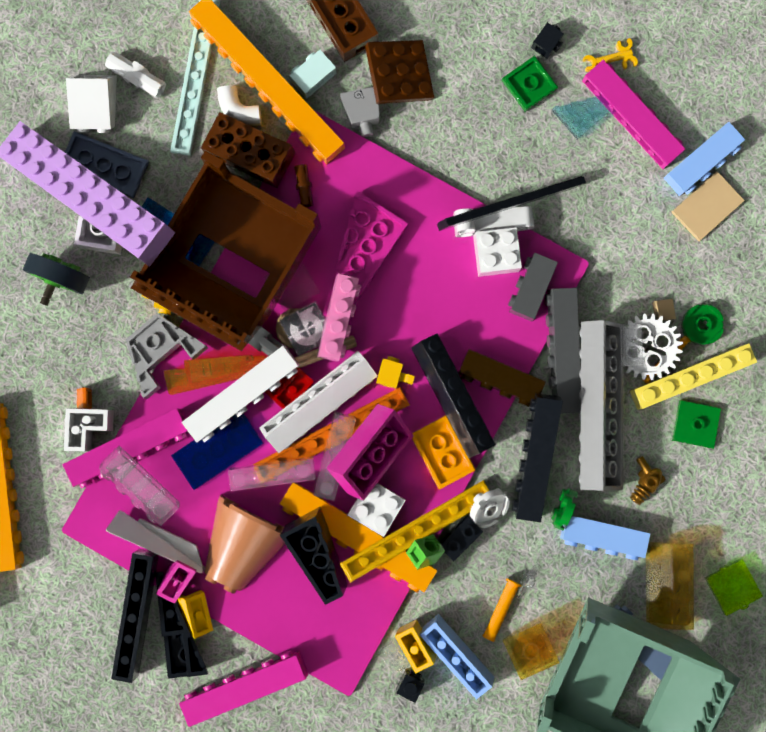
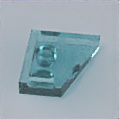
(580, 116)

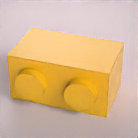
(414, 647)

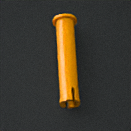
(501, 610)

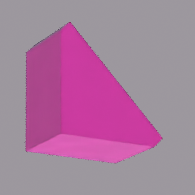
(175, 581)

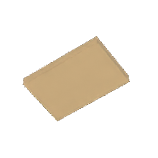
(707, 206)

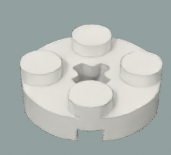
(489, 507)

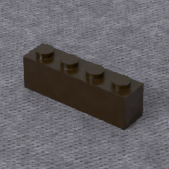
(500, 377)

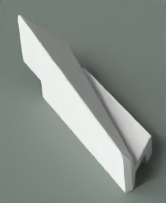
(156, 540)

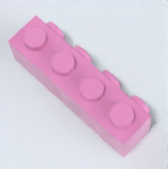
(337, 318)

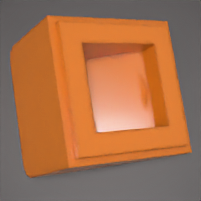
(84, 398)

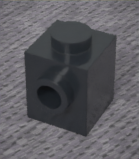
(548, 40)
(410, 685)

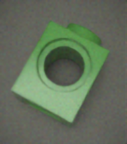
(425, 551)

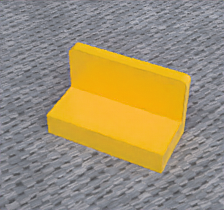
(195, 613)

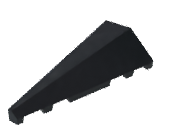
(180, 648)

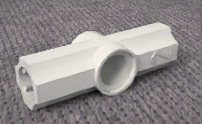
(136, 74)

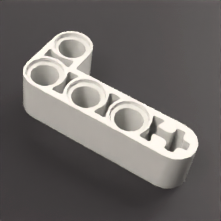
(515, 217)

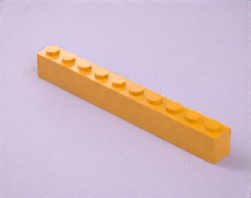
(266, 80)

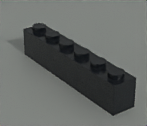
(453, 396)
(538, 457)
(135, 615)

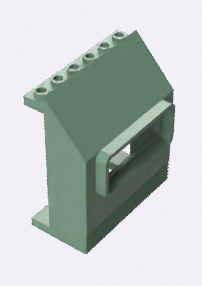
(600, 663)

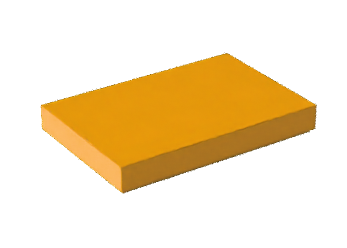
(442, 452)

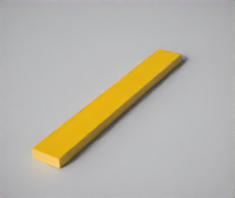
(404, 537)

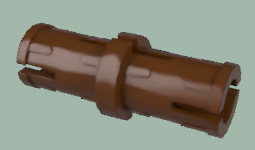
(303, 185)

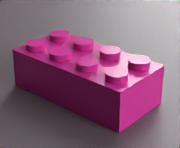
(370, 452)

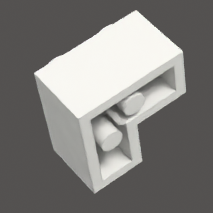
(81, 423)

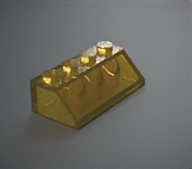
(670, 585)

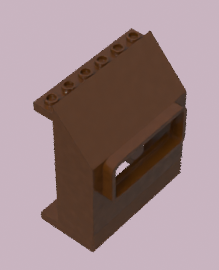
(245, 224)

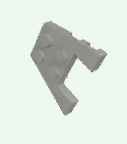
(153, 344)

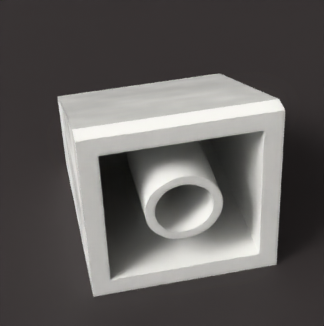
(91, 102)

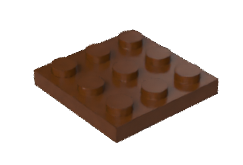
(399, 71)

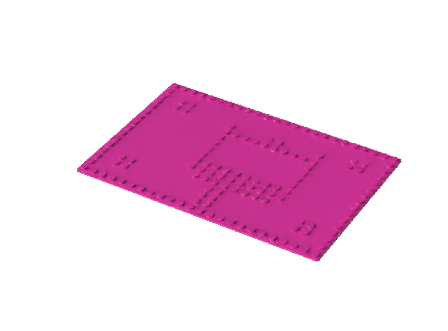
(419, 291)

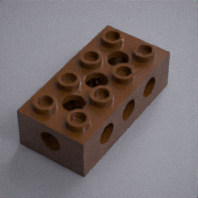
(336, 26)
(244, 138)

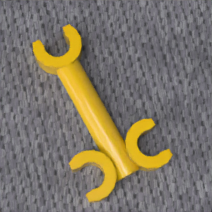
(625, 54)

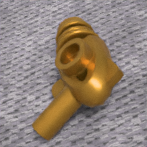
(649, 481)

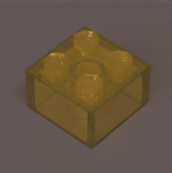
(531, 650)

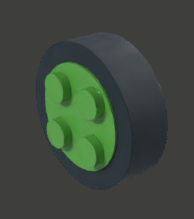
(55, 274)

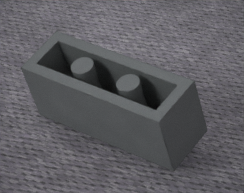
(532, 286)

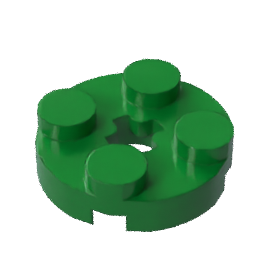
(714, 324)
(563, 514)

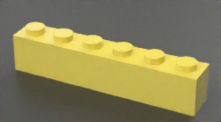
(693, 376)

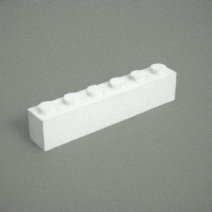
(241, 393)
(318, 402)

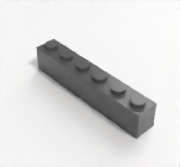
(564, 347)

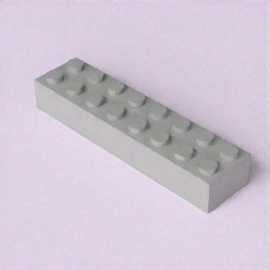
(601, 407)

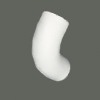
(232, 106)

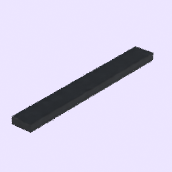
(510, 203)

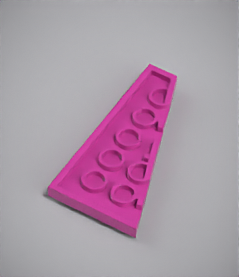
(366, 242)

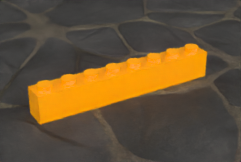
(355, 535)
(10, 536)

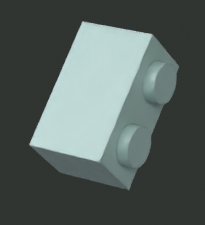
(312, 73)

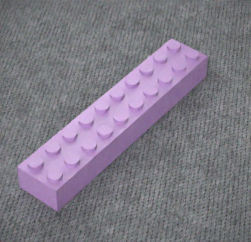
(86, 193)

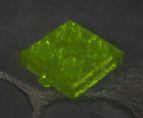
(733, 587)

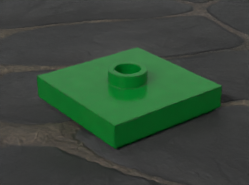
(529, 83)
(696, 424)

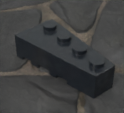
(316, 555)

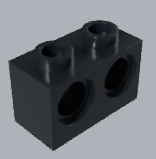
(460, 538)

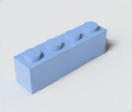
(704, 158)
(606, 536)
(457, 656)

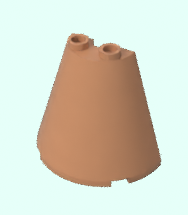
(239, 545)

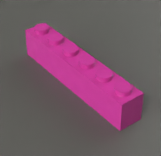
(633, 114)
(136, 443)
(243, 688)

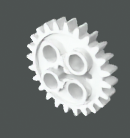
(656, 329)

